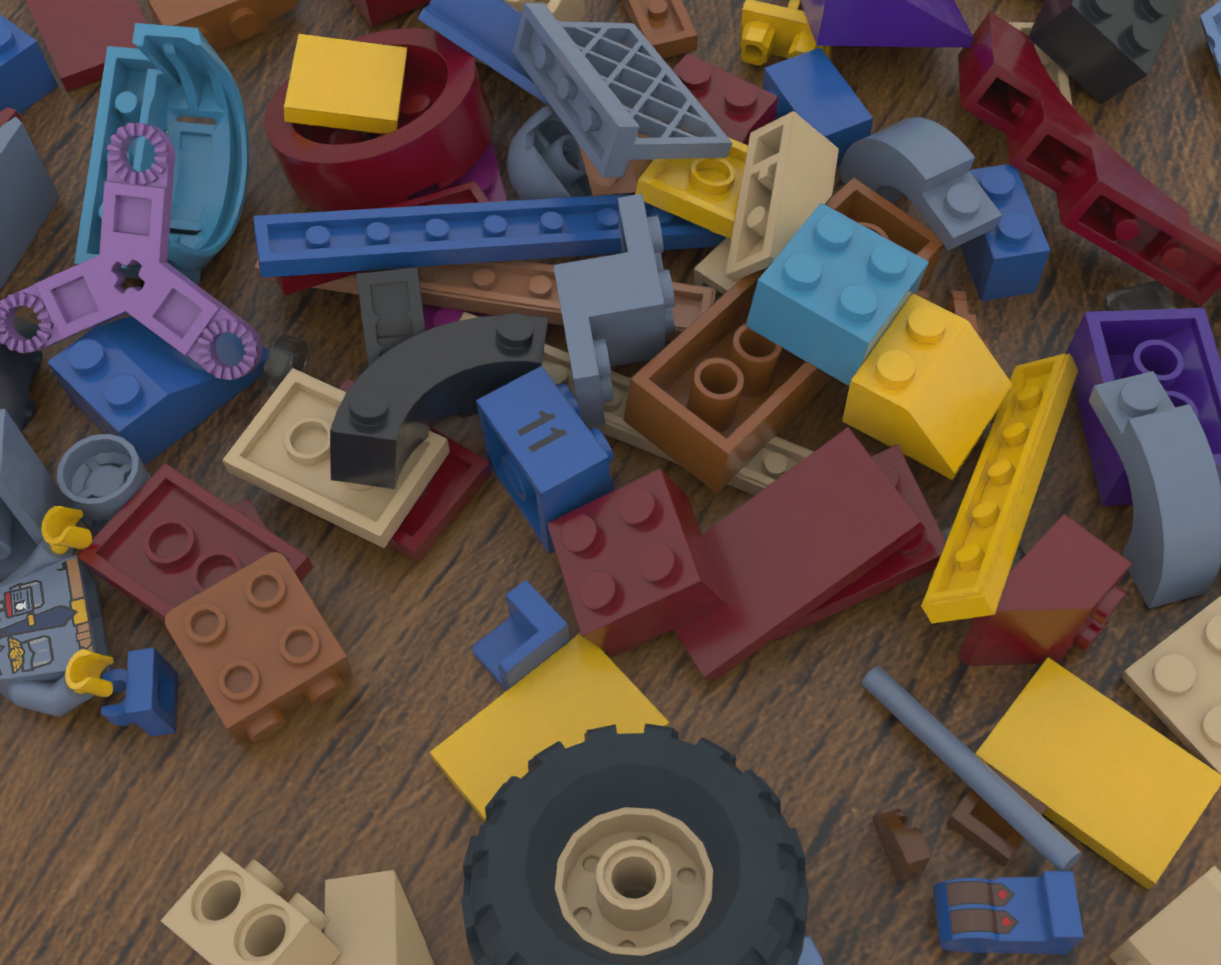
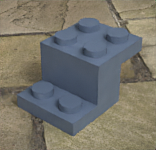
(615, 308)

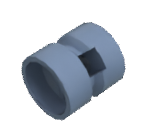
(100, 477)

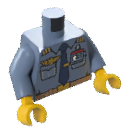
(54, 624)

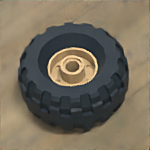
(635, 860)

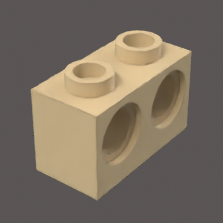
(241, 920)

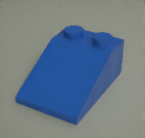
(144, 386)

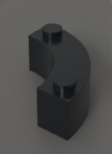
(422, 384)

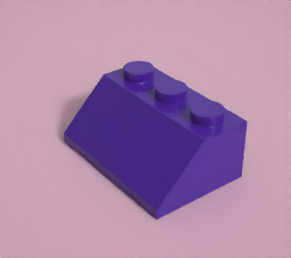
(1134, 342)

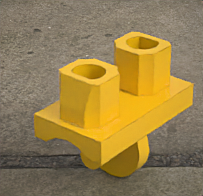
(775, 31)

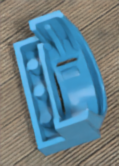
(154, 85)

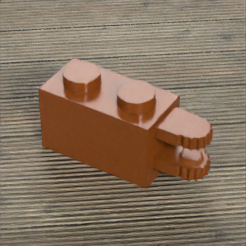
(221, 21)

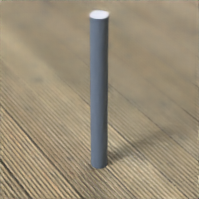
(972, 770)

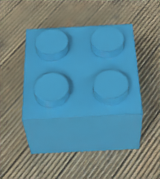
(834, 292)

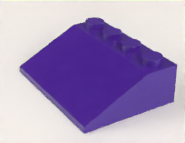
(887, 23)

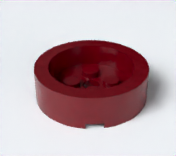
(437, 138)

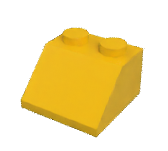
(927, 387)

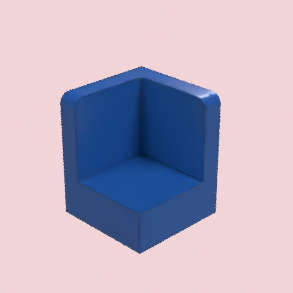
(523, 639)

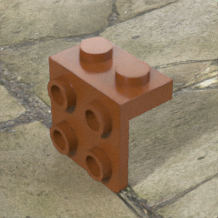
(259, 647)

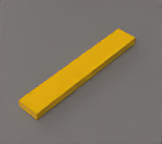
(1000, 493)

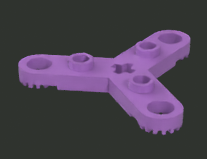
(133, 231)

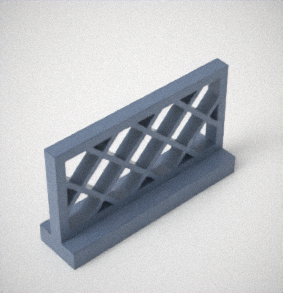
(567, 67)

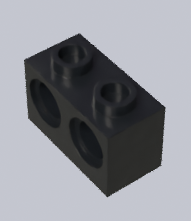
(389, 309)

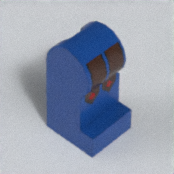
(1009, 914)

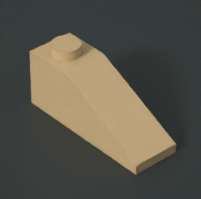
(783, 182)

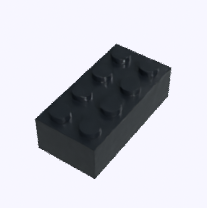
(1103, 41)

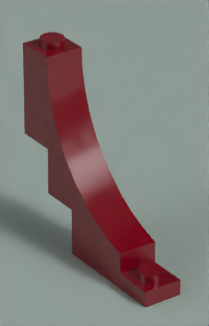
(1093, 184)

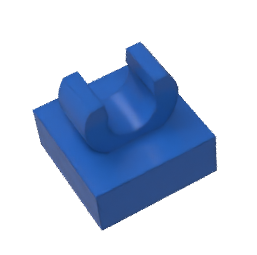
(150, 693)

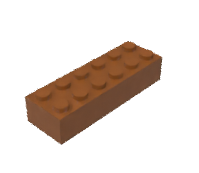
(730, 390)

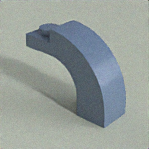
(929, 168)
(1171, 485)

